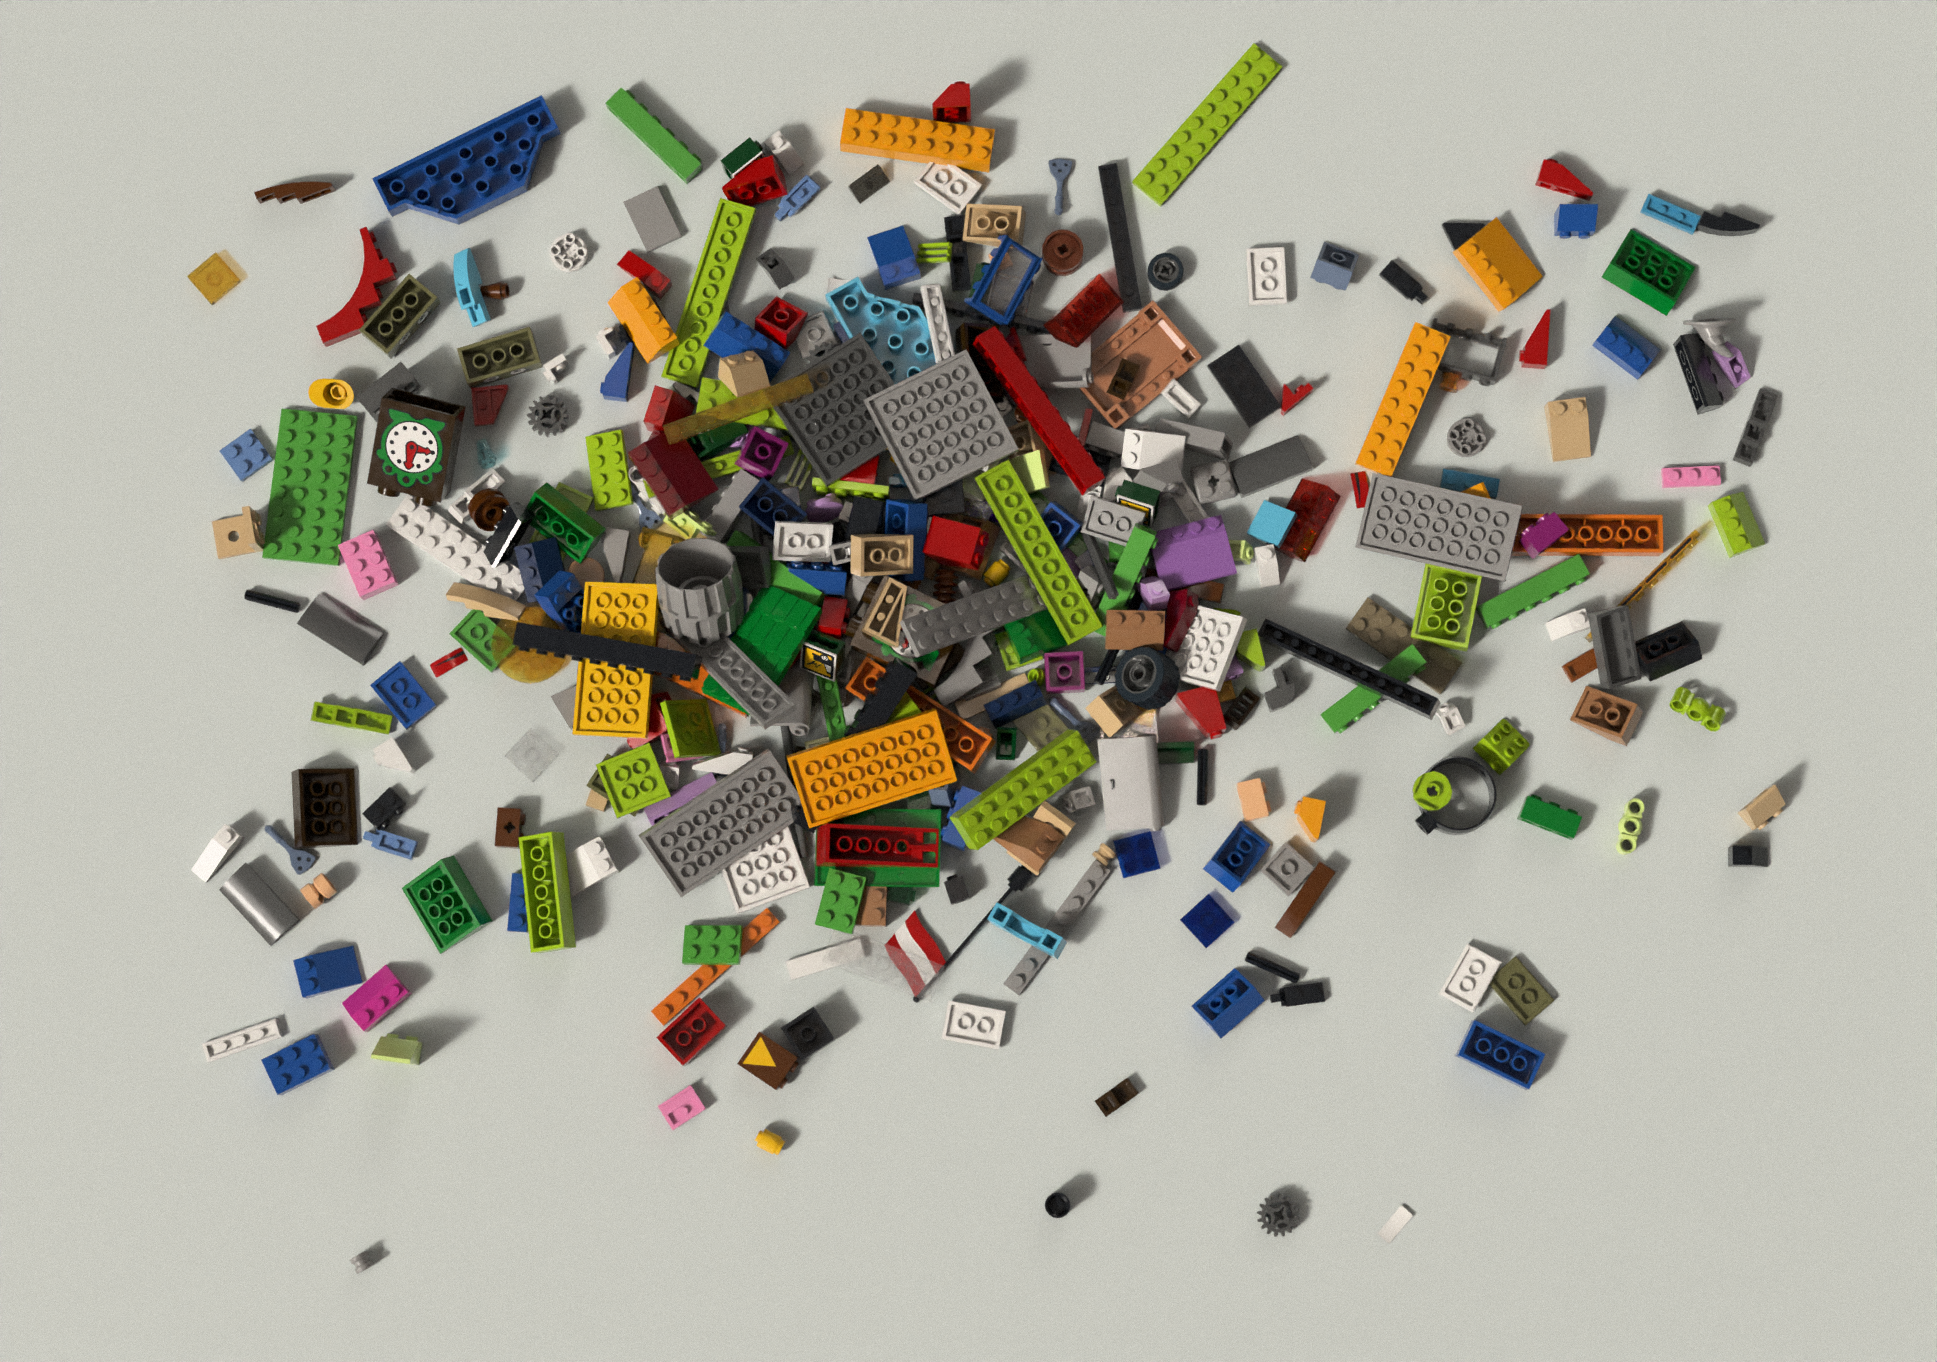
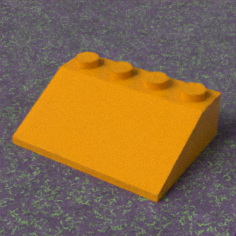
(1497, 264)

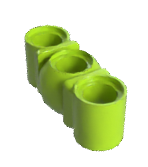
(1697, 709)

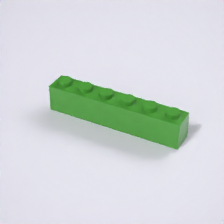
(654, 136)
(1128, 571)
(780, 576)
(1533, 591)
(1360, 699)

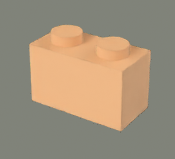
(1253, 800)

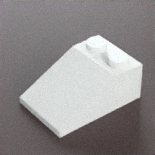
(1150, 448)
(589, 866)

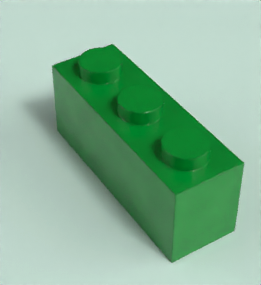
(1549, 817)

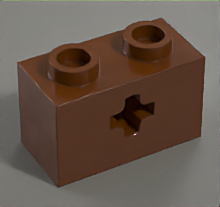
(505, 817)

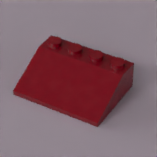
(672, 474)

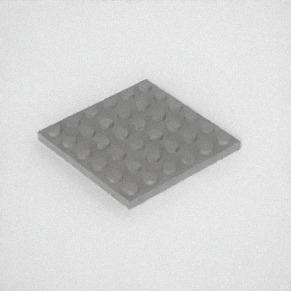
(940, 425)

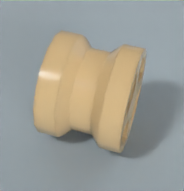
(1104, 854)

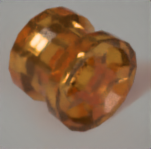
(1450, 382)

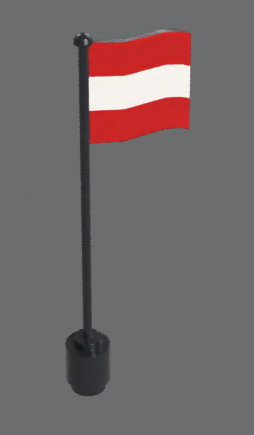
(916, 940)

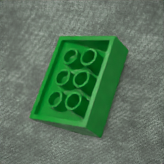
(1648, 272)
(1034, 636)
(446, 904)

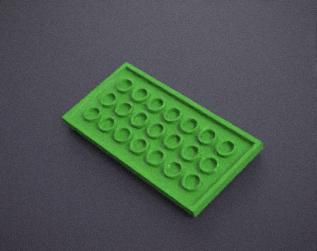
(310, 487)

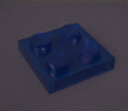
(1136, 855)
(1207, 921)

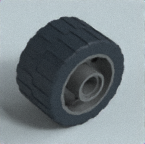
(1147, 678)

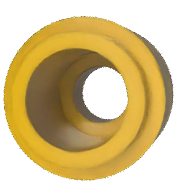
(996, 573)
(769, 1141)

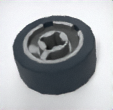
(1161, 280)

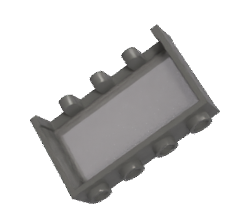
(1470, 354)

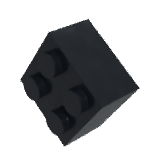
(808, 1034)

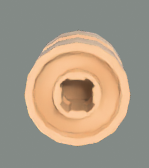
(318, 890)

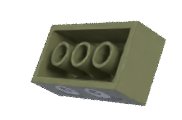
(400, 316)
(499, 357)

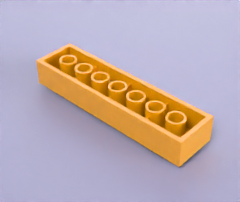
(917, 140)
(1402, 400)

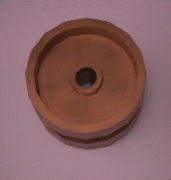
(1065, 242)

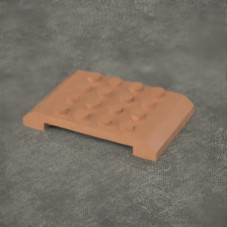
(1149, 342)

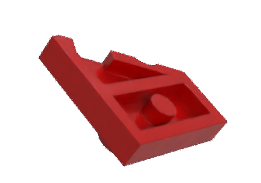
(487, 403)

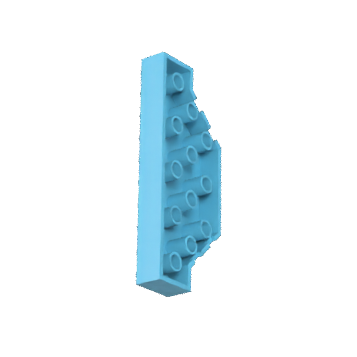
(891, 328)

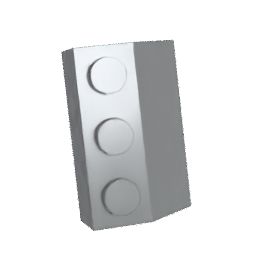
(1162, 477)

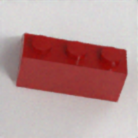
(953, 104)

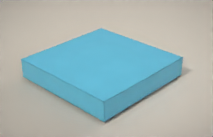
(1272, 523)

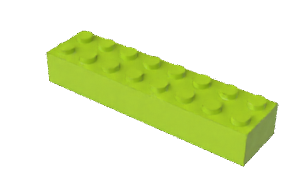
(1023, 789)

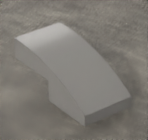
(686, 392)

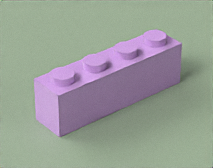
(678, 798)

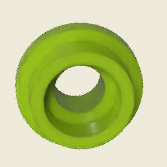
(1037, 674)

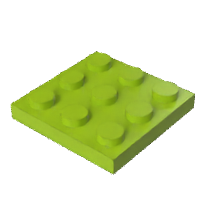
(690, 728)
(633, 780)

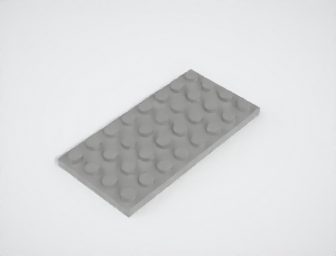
(1439, 527)
(722, 823)

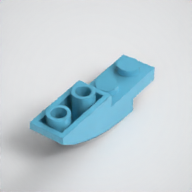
(467, 287)

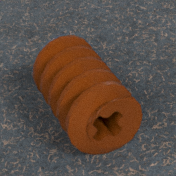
(945, 585)

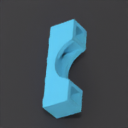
(1026, 931)

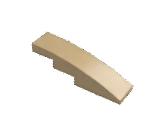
(489, 602)

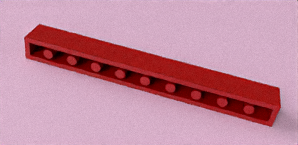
(1039, 410)

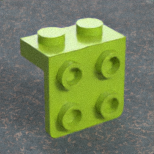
(1501, 746)

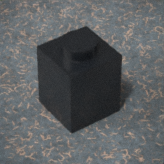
(956, 889)

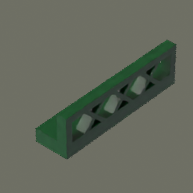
(1175, 752)

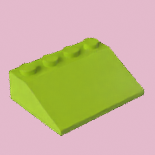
(1446, 607)

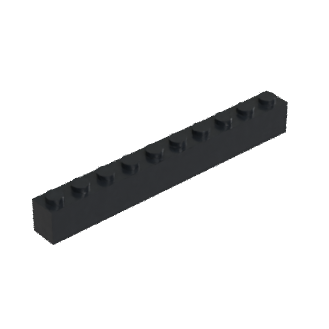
(607, 650)
(1348, 669)
(875, 712)

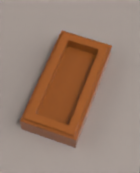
(1580, 666)

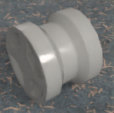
(362, 1262)

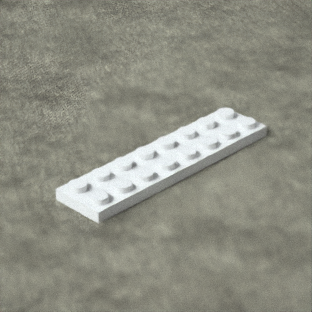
(454, 548)

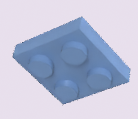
(246, 455)

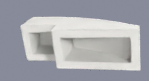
(459, 508)

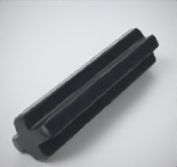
(272, 601)
(1202, 777)
(1272, 967)

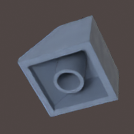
(1334, 266)

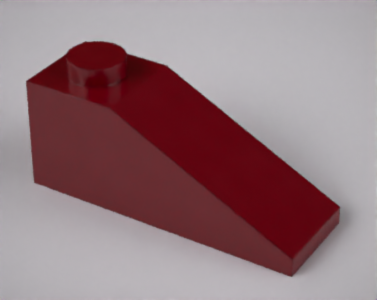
(1179, 617)

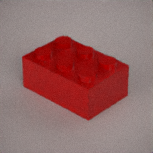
(691, 1031)

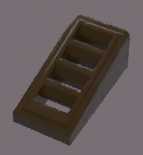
(1233, 718)

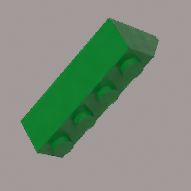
(561, 518)

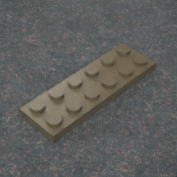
(1392, 636)

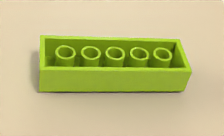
(547, 892)

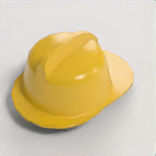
(331, 393)

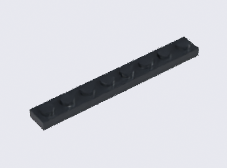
(1119, 237)
(961, 309)

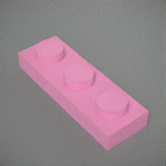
(1691, 476)

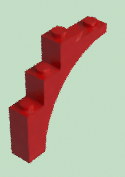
(366, 296)

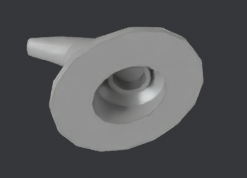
(1712, 333)

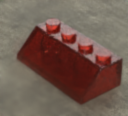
(1084, 312)
(1314, 506)

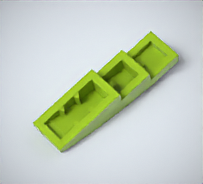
(351, 718)

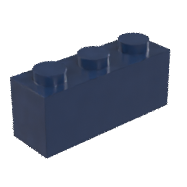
(1015, 704)

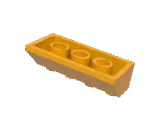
(643, 320)

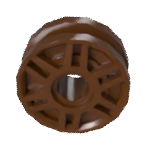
(487, 508)

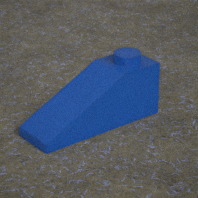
(618, 378)

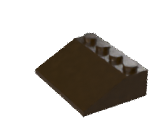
(324, 807)

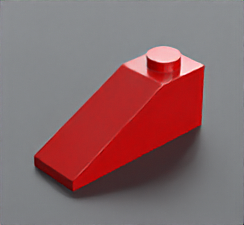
(1560, 179)
(647, 274)
(1536, 348)

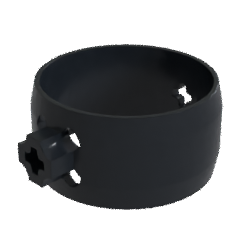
(1428, 823)

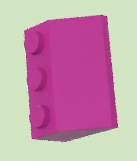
(376, 998)

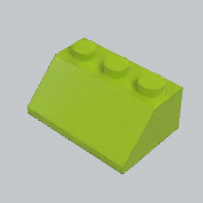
(1736, 524)

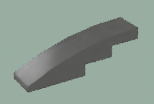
(1755, 427)

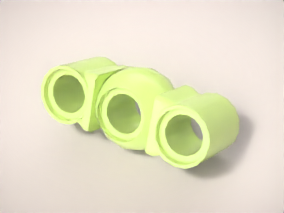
(1629, 816)

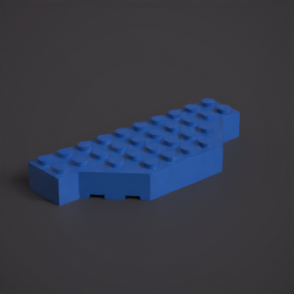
(473, 168)

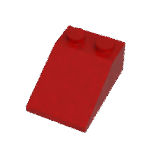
(757, 183)

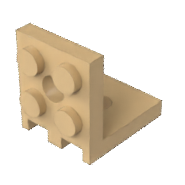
(250, 534)
(1048, 814)

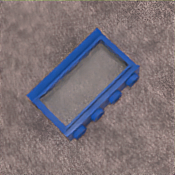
(1004, 281)

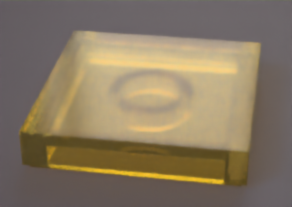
(213, 278)

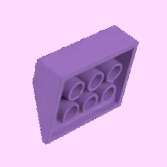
(1193, 553)

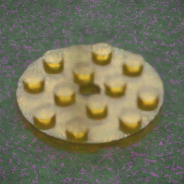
(520, 665)

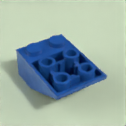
(824, 577)
(563, 601)

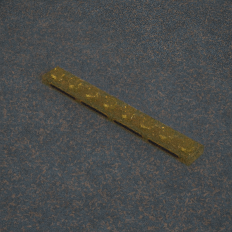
(738, 409)
(1677, 554)

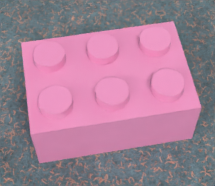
(368, 565)

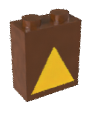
(768, 1061)

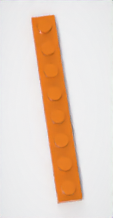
(708, 974)

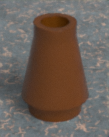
(497, 290)

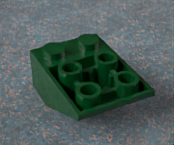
(716, 440)

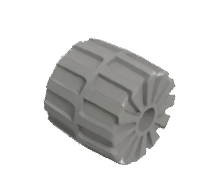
(700, 590)

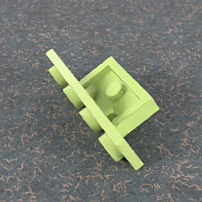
(689, 525)

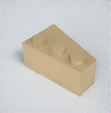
(887, 614)

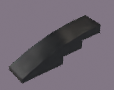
(959, 259)

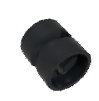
(1057, 1205)

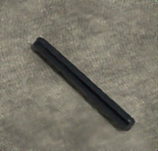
(1112, 654)

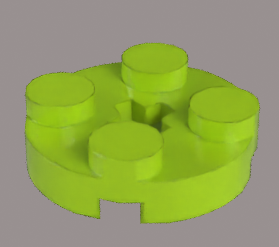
(1442, 788)

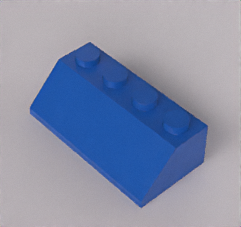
(735, 337)

